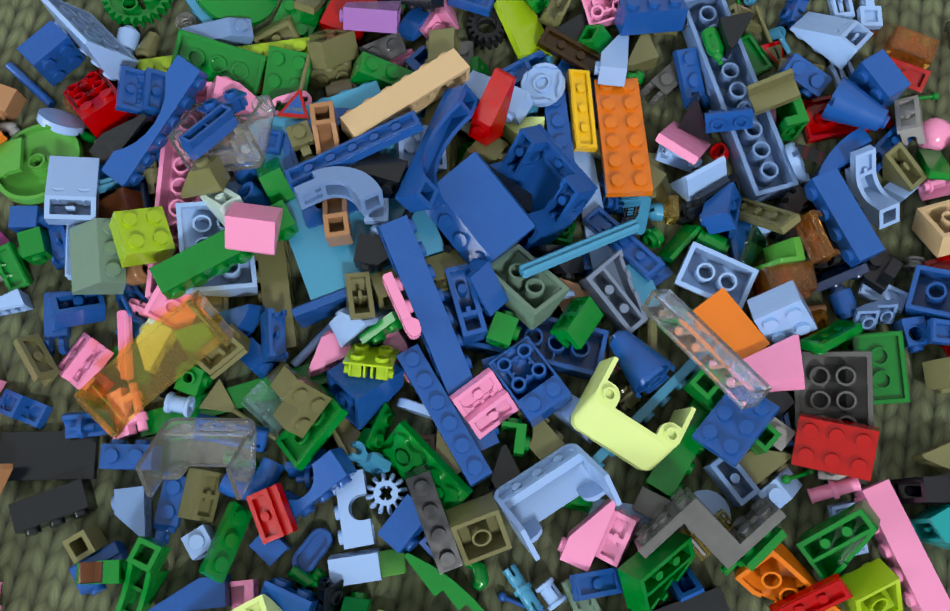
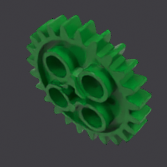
(130, 11)

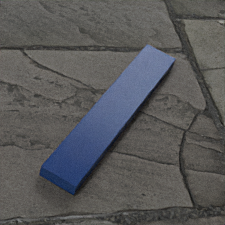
(356, 148)

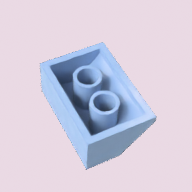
(708, 271)

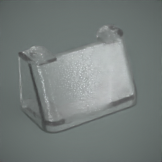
(240, 149)

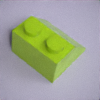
(873, 588)

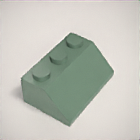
(95, 260)
(532, 297)

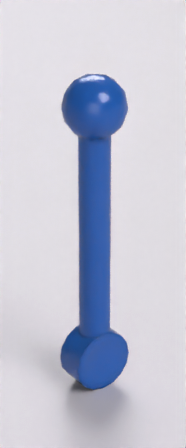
(502, 596)

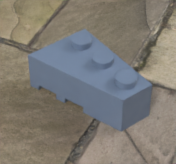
(614, 293)

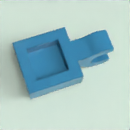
(370, 462)

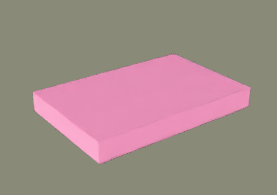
(682, 143)

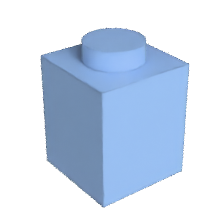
(198, 541)

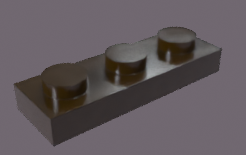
(568, 50)

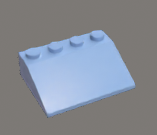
(91, 37)
(198, 223)

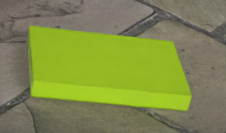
(520, 26)

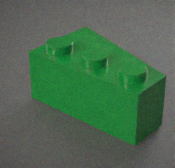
(838, 538)
(647, 579)

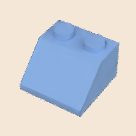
(348, 330)

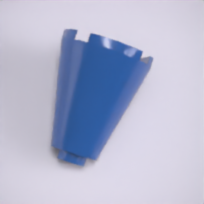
(855, 108)
(640, 363)

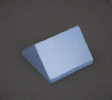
(700, 179)

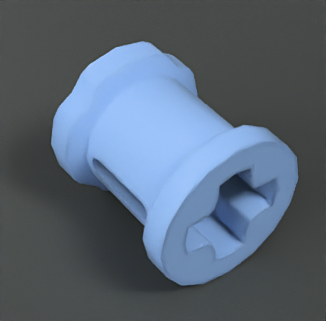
(179, 404)
(550, 593)

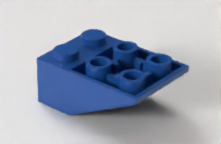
(530, 381)

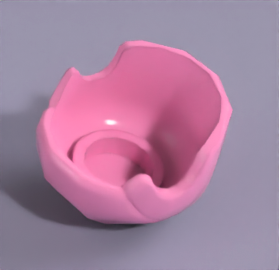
(936, 134)

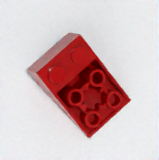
(95, 103)

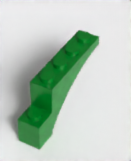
(143, 575)

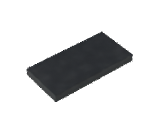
(49, 456)

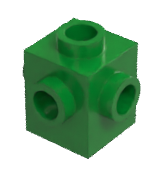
(194, 381)

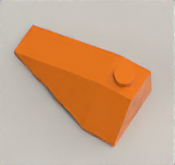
(777, 576)

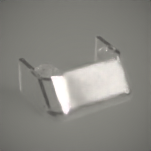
(200, 444)

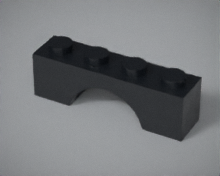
(433, 519)

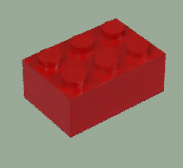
(835, 446)

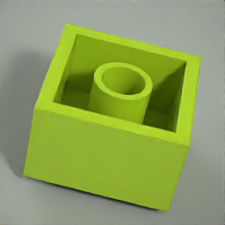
(141, 236)

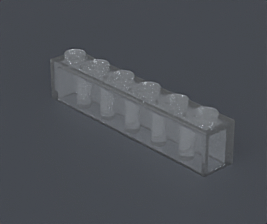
(706, 349)

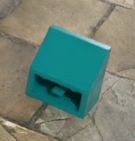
(933, 525)

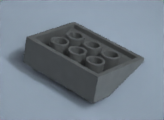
(837, 386)

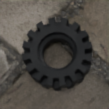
(481, 38)

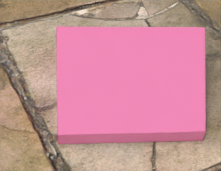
(252, 228)

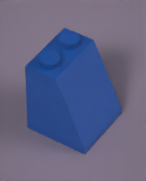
(362, 395)

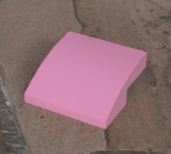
(84, 360)
(483, 403)

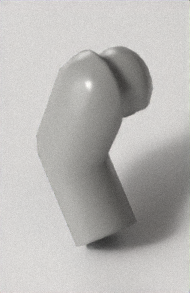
(10, 128)

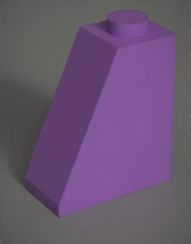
(371, 16)

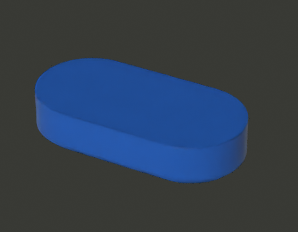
(313, 549)

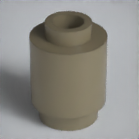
(338, 86)

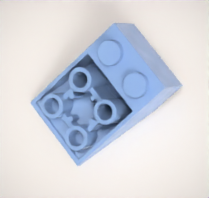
(832, 36)
(72, 190)

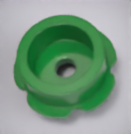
(653, 238)

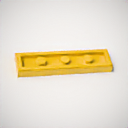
(581, 110)

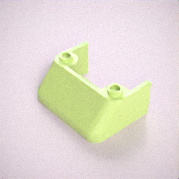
(619, 434)

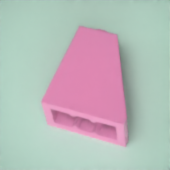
(780, 365)

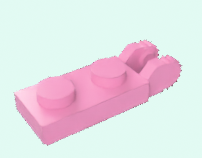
(402, 307)

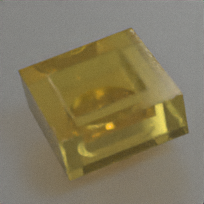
(671, 210)

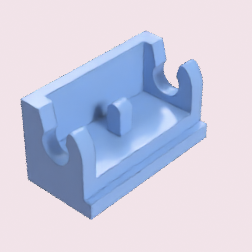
(355, 566)

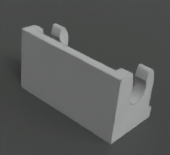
(909, 119)

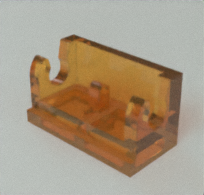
(815, 238)

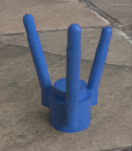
(129, 292)

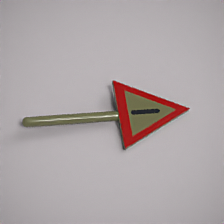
(772, 49)

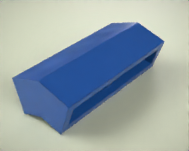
(208, 131)

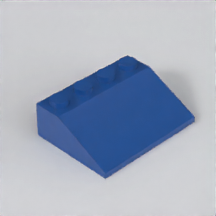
(478, 212)

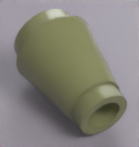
(148, 46)

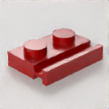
(271, 513)

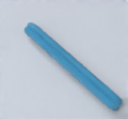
(579, 248)

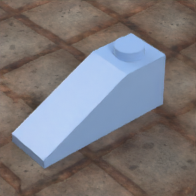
(613, 63)

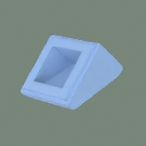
(897, 192)

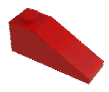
(493, 107)

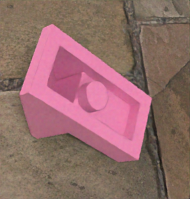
(442, 18)

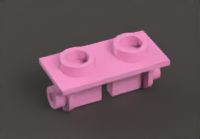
(933, 189)

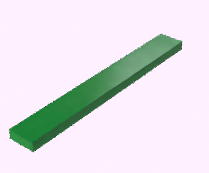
(158, 417)

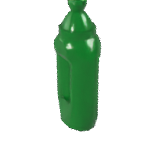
(713, 44)

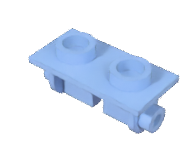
(670, 158)

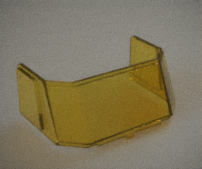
(153, 362)

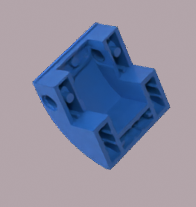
(554, 180)

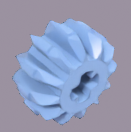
(377, 493)

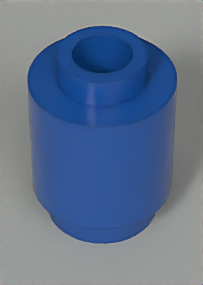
(843, 302)

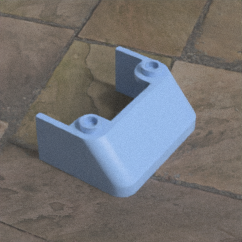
(549, 487)

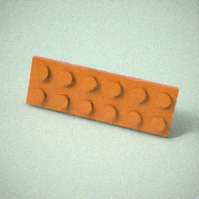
(622, 140)

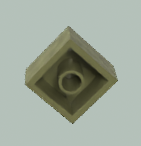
(478, 529)

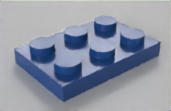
(733, 431)

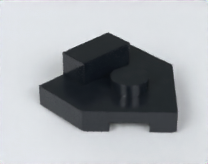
(882, 271)

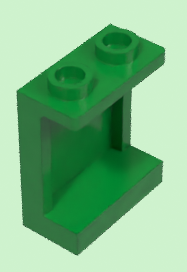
(791, 119)

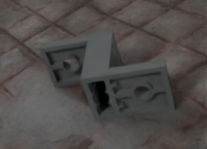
(722, 542)

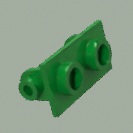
(374, 437)

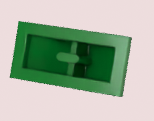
(274, 181)

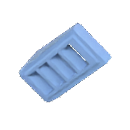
(15, 302)

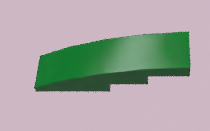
(438, 582)

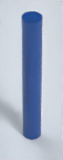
(25, 80)

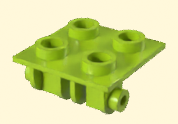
(369, 356)

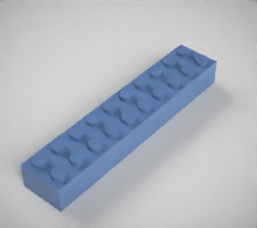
(754, 152)

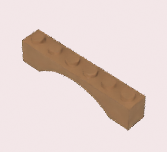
(335, 210)

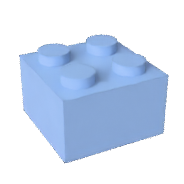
(781, 313)

